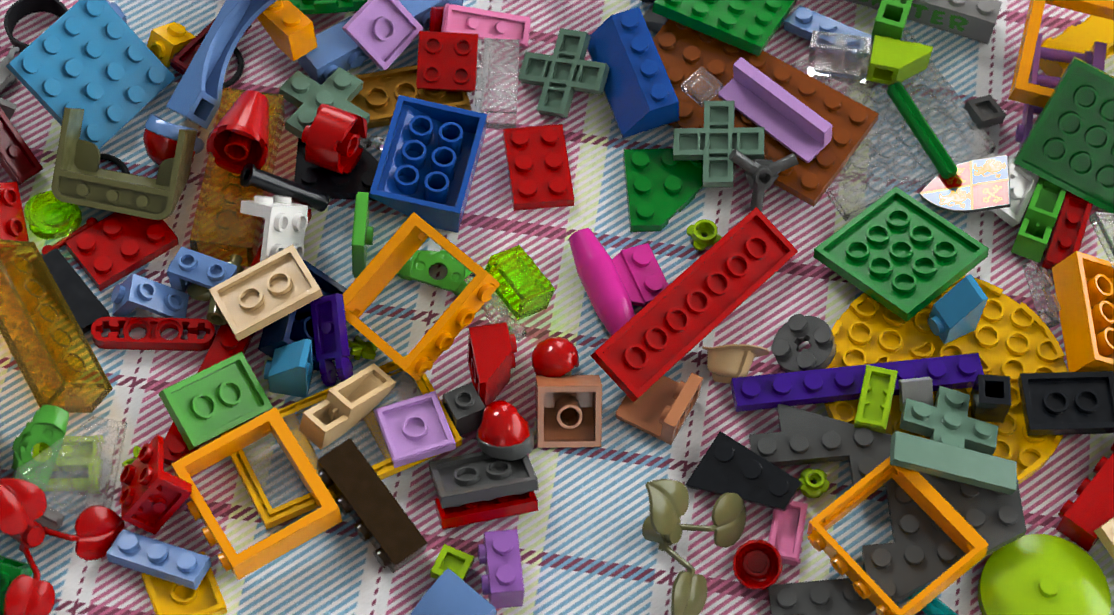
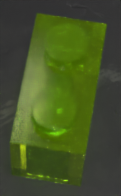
(522, 283)

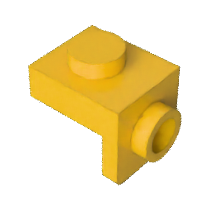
(168, 40)

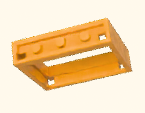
(1035, 94)
(383, 270)
(930, 502)
(286, 538)

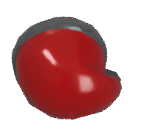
(504, 432)

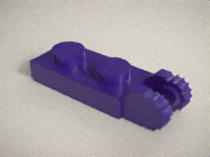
(331, 338)

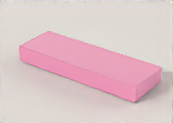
(486, 23)

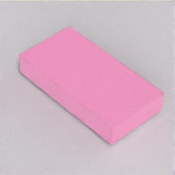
(787, 531)

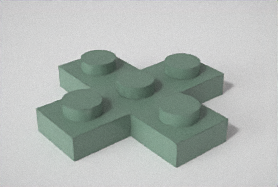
(563, 73)
(309, 95)
(716, 143)
(949, 422)

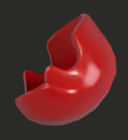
(554, 357)
(757, 564)

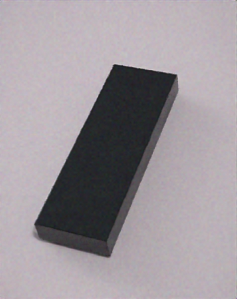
(77, 294)

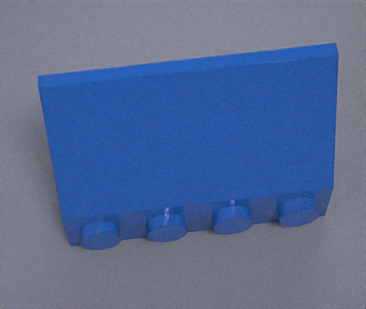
(429, 161)

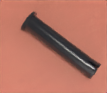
(280, 186)

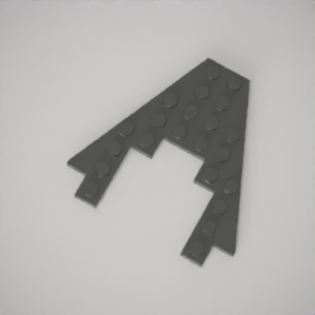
(919, 547)

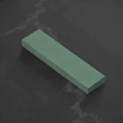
(953, 463)

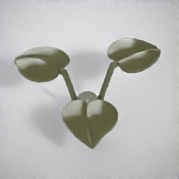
(666, 505)

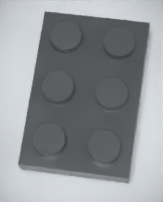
(480, 478)

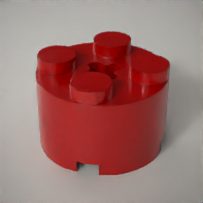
(334, 139)

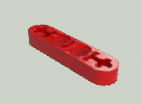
(153, 338)

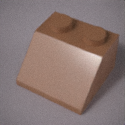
(568, 411)

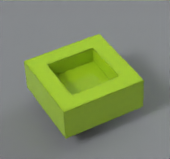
(455, 560)

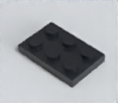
(1068, 402)

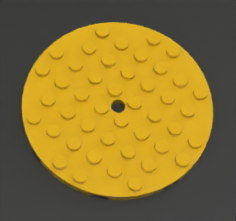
(1008, 341)

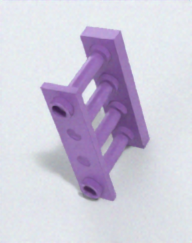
(1094, 57)

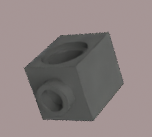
(464, 408)

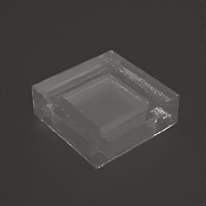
(701, 86)

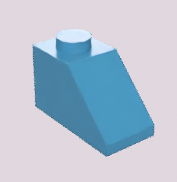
(958, 310)
(291, 369)

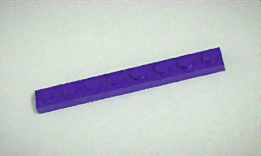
(846, 382)

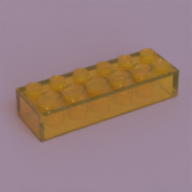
(218, 224)
(46, 334)

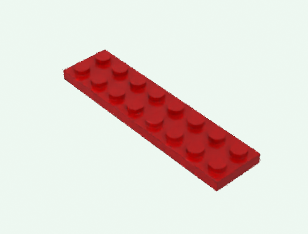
(694, 304)

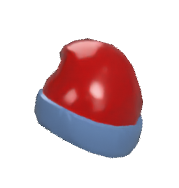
(161, 139)

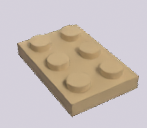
(265, 292)

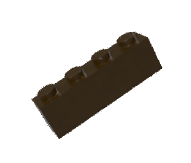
(371, 506)

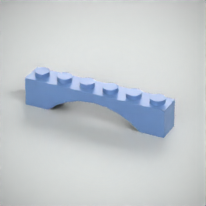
(201, 86)

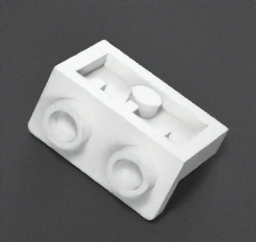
(1021, 190)

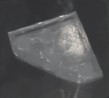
(79, 467)

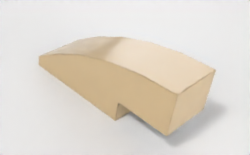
(345, 405)

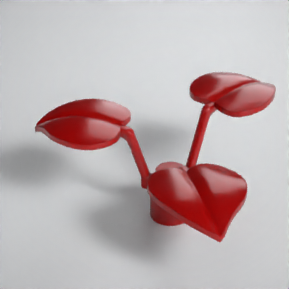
(19, 508)

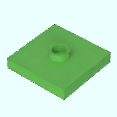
(362, 233)

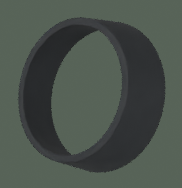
(24, 7)

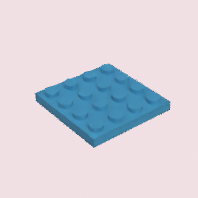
(94, 65)

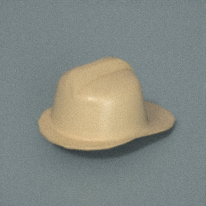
(732, 360)

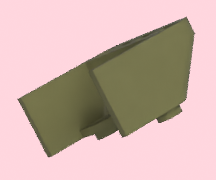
(83, 183)

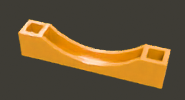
(289, 29)

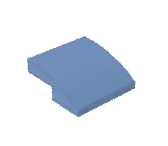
(452, 597)

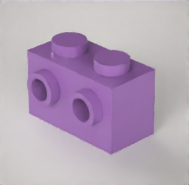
(503, 568)

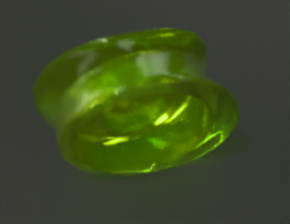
(50, 217)

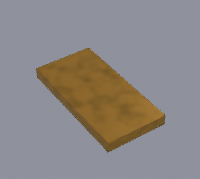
(383, 88)

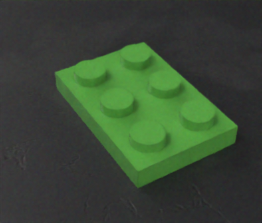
(215, 400)

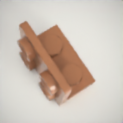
(662, 407)

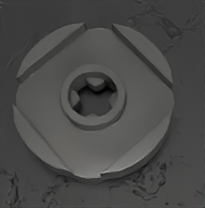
(801, 329)

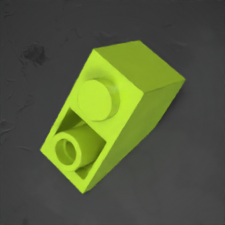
(896, 60)

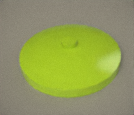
(1042, 578)

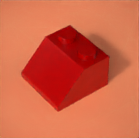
(490, 359)

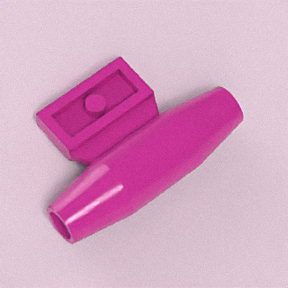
(616, 283)

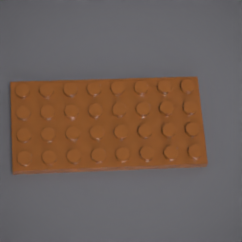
(687, 50)

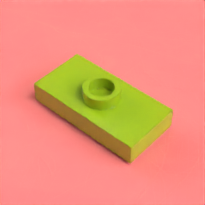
(875, 398)

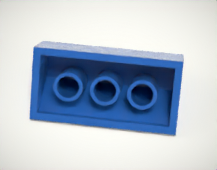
(637, 79)

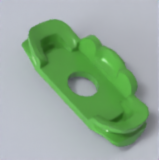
(418, 269)
(46, 426)

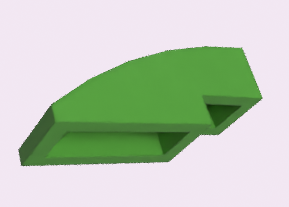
(1039, 220)

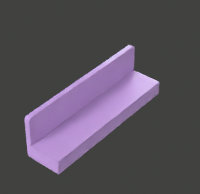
(777, 111)

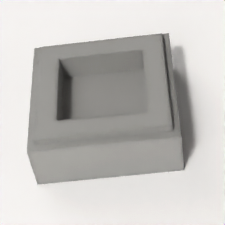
(916, 389)

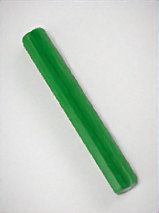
(922, 130)

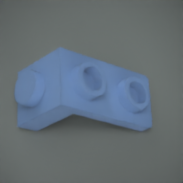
(198, 269)
(150, 296)

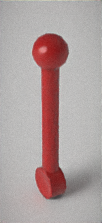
(89, 222)

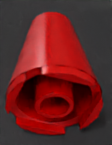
(242, 134)

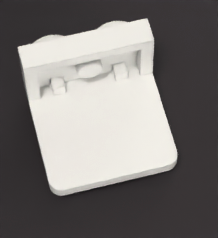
(283, 222)

